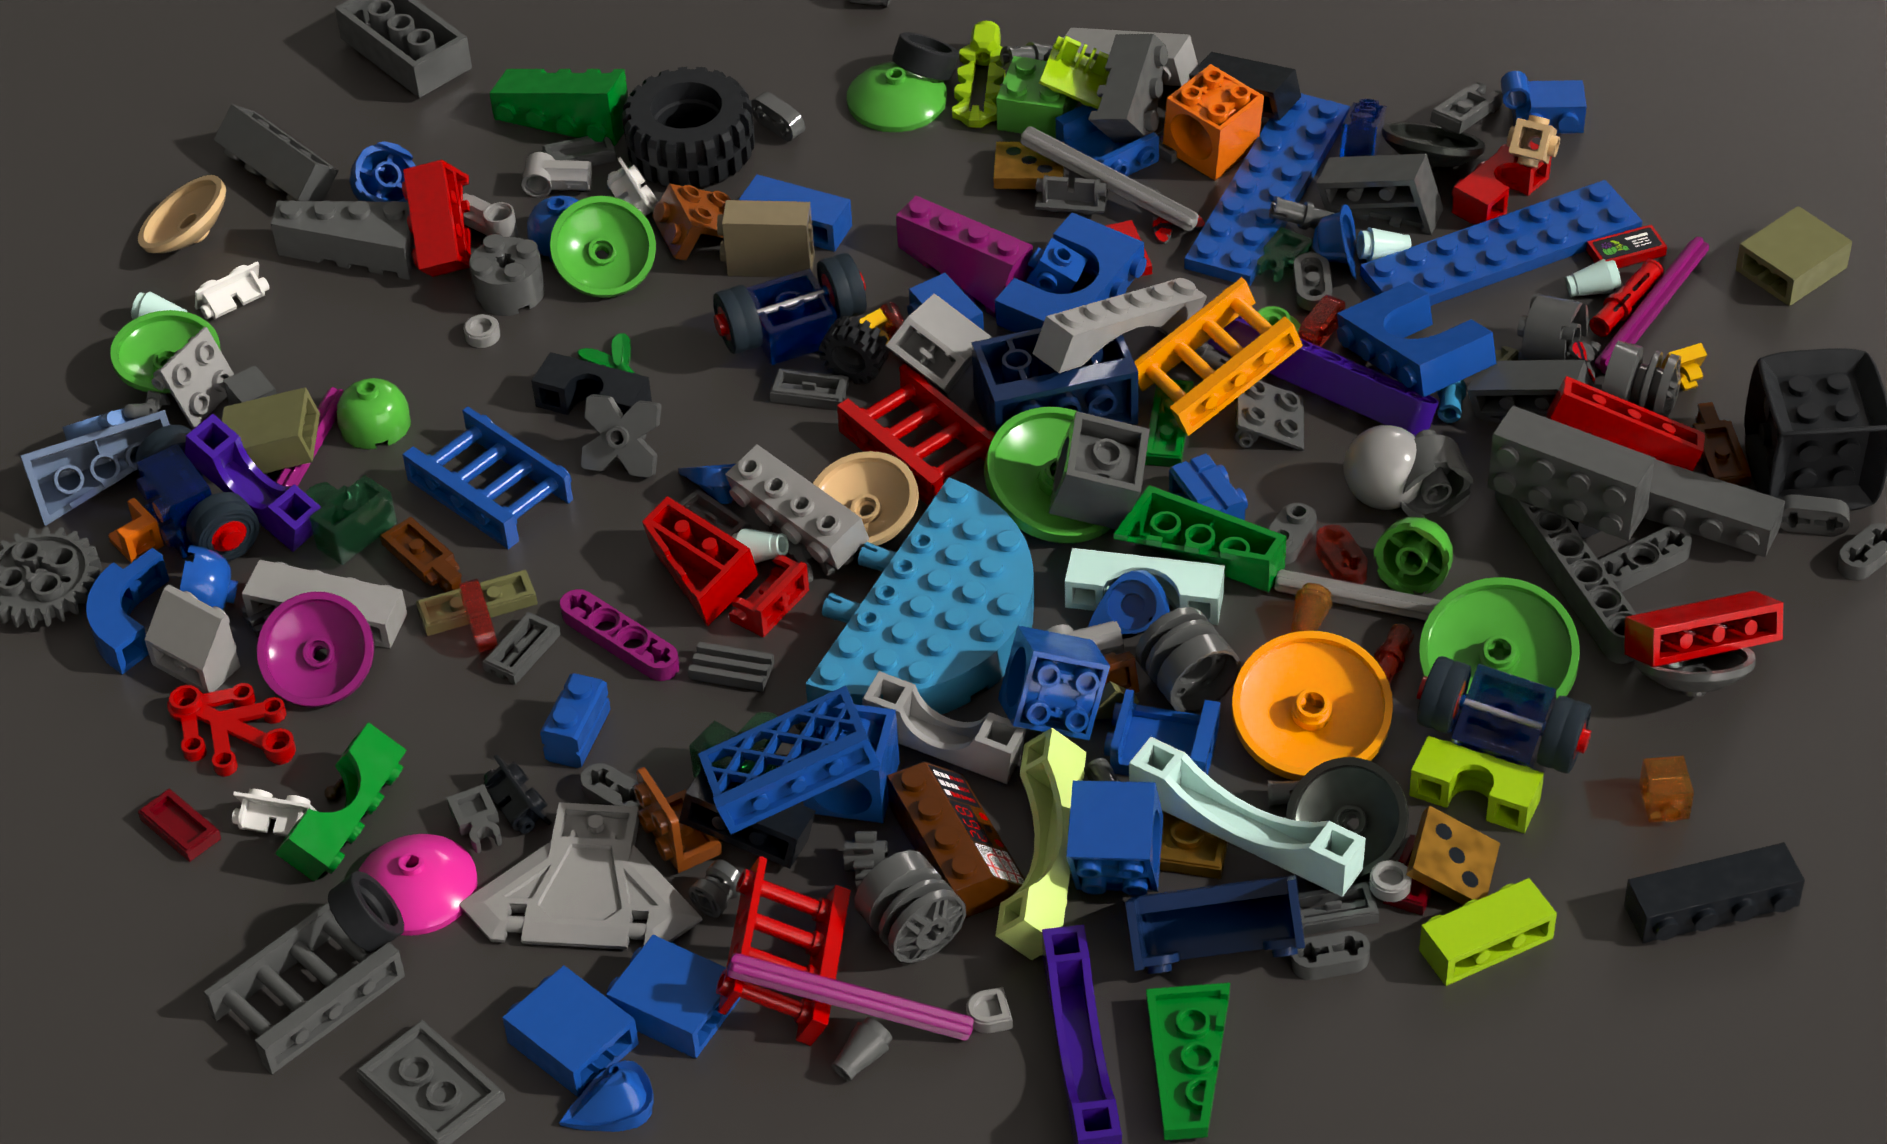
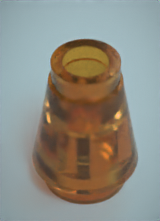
(1310, 607)

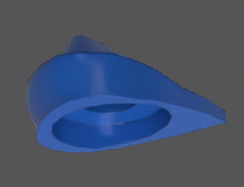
(711, 480)
(1132, 602)
(613, 1101)

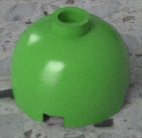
(372, 413)
(1414, 555)

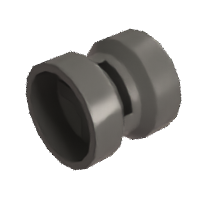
(715, 890)

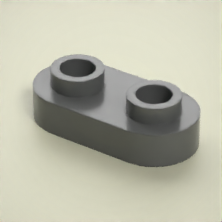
(1311, 279)
(1298, 524)

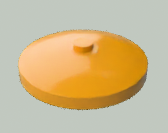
(1310, 703)

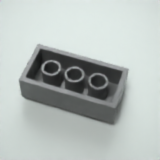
(405, 41)
(1570, 472)

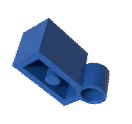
(1555, 100)

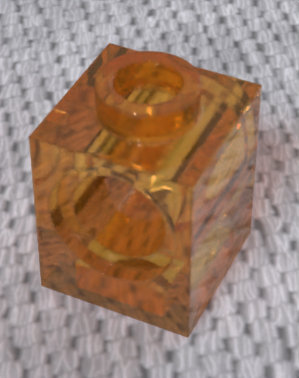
(1666, 789)

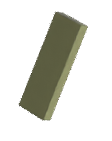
(500, 594)

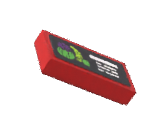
(1628, 246)

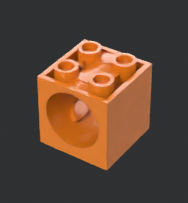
(1213, 121)

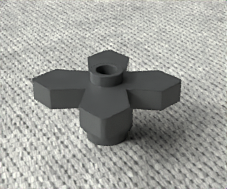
(611, 424)

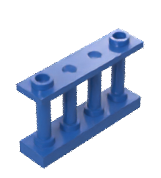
(478, 504)

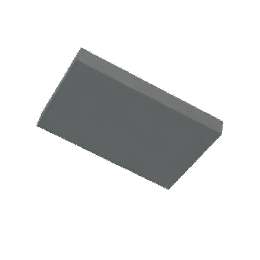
(430, 1085)

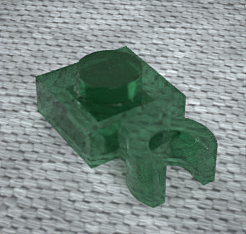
(1282, 251)

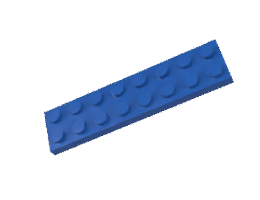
(1277, 165)
(1505, 244)

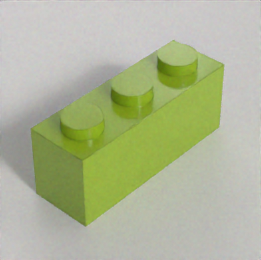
(1487, 931)

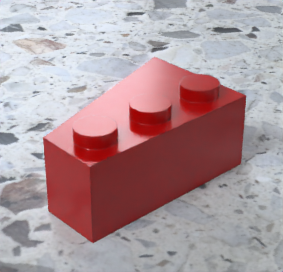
(437, 217)
(699, 557)

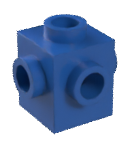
(1055, 268)

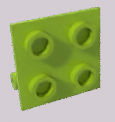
(1074, 72)

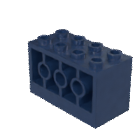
(1015, 380)

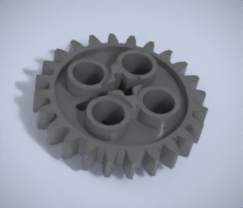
(45, 576)

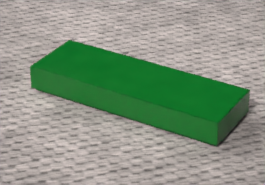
(1165, 437)

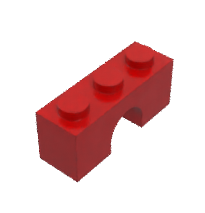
(1486, 189)

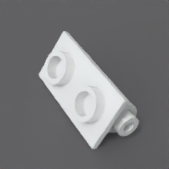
(627, 186)
(215, 296)
(260, 807)

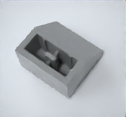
(937, 342)
(191, 640)

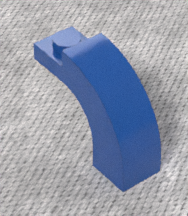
(109, 608)

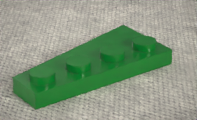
(1186, 1049)

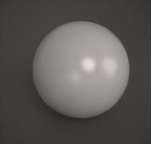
(1380, 465)

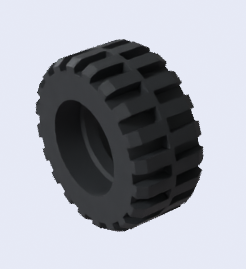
(682, 99)

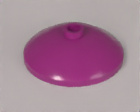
(301, 629)

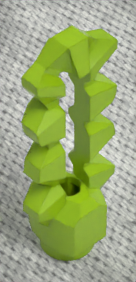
(984, 51)

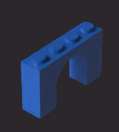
(1112, 261)
(1425, 365)

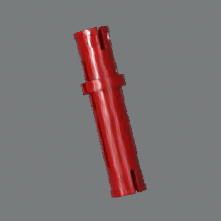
(1606, 318)

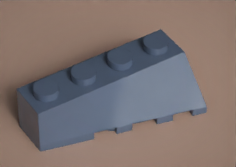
(86, 465)

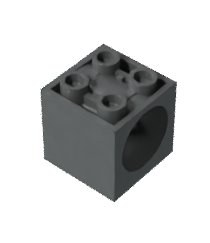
(1099, 470)

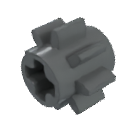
(864, 853)

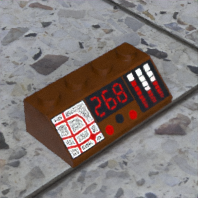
(954, 834)

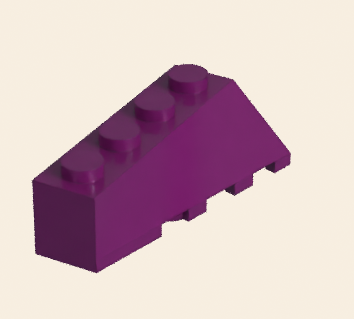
(967, 251)

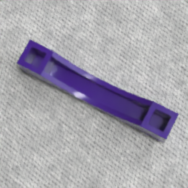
(1078, 1036)

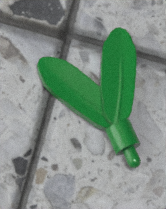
(620, 354)

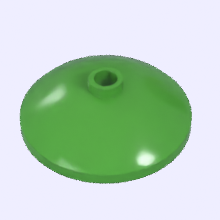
(895, 98)
(606, 226)
(149, 342)

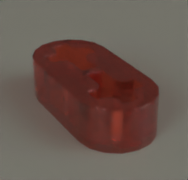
(1321, 320)
(1348, 552)
(478, 615)

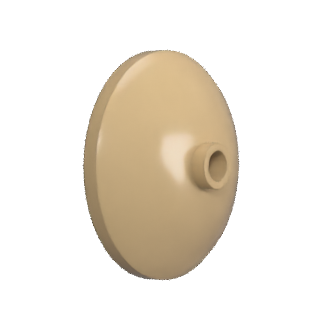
(183, 216)
(873, 485)

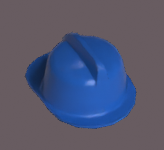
(1336, 238)

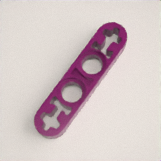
(624, 630)

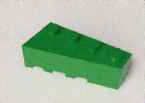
(563, 101)

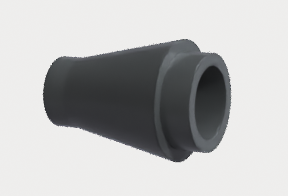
(864, 1046)

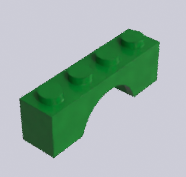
(318, 836)

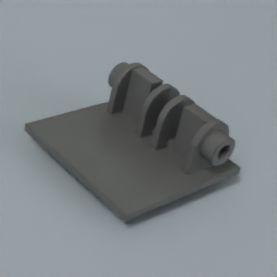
(1270, 414)

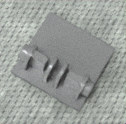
(195, 377)

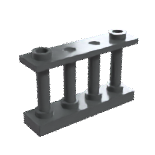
(312, 1017)

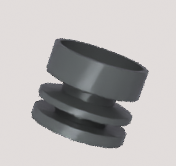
(1642, 383)
(1187, 659)
(910, 906)

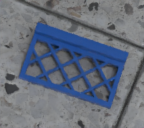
(797, 776)

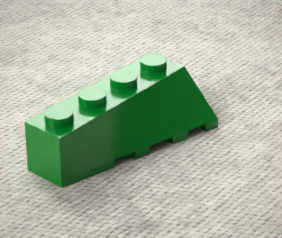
(1205, 536)

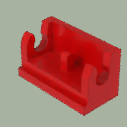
(772, 598)

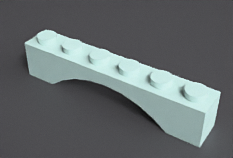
(1311, 850)

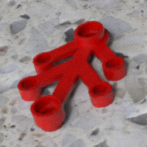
(190, 705)

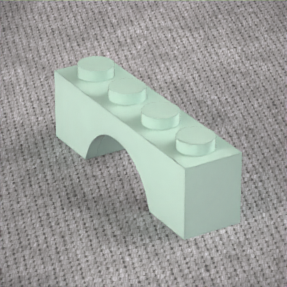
(1184, 582)

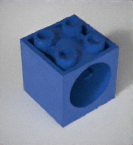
(1053, 682)
(867, 794)
(1115, 837)

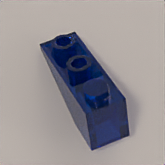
(1362, 129)

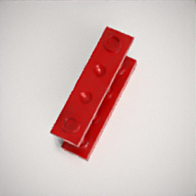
(867, 434)
(822, 945)

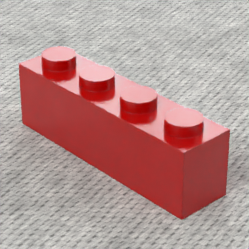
(1626, 424)
(1703, 628)

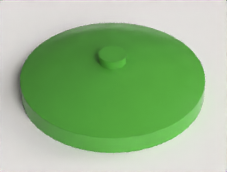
(1022, 472)
(1504, 628)

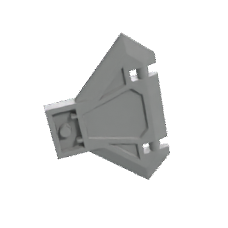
(583, 887)

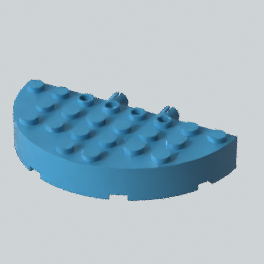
(939, 608)

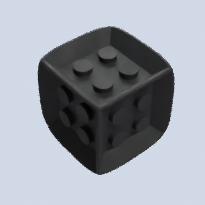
(1818, 425)

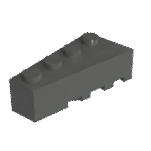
(347, 233)

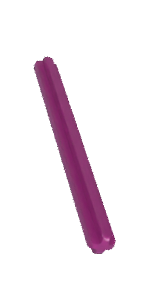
(1656, 298)
(850, 996)

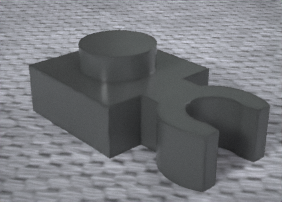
(475, 815)

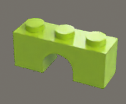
(1448, 769)

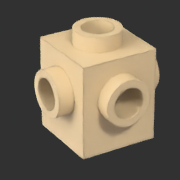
(1521, 135)

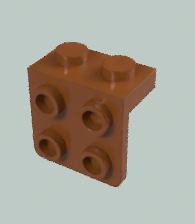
(685, 214)
(673, 840)

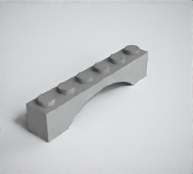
(1078, 333)

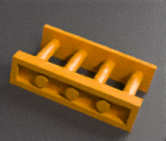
(1233, 377)

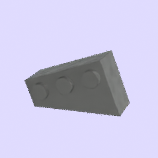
(1132, 88)

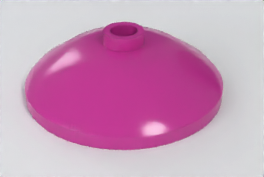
(424, 878)

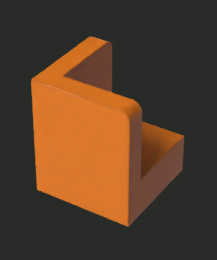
(137, 535)

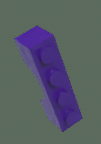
(224, 461)

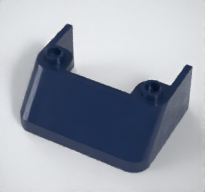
(1215, 922)

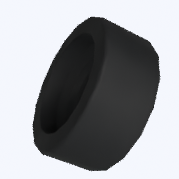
(925, 56)
(365, 911)

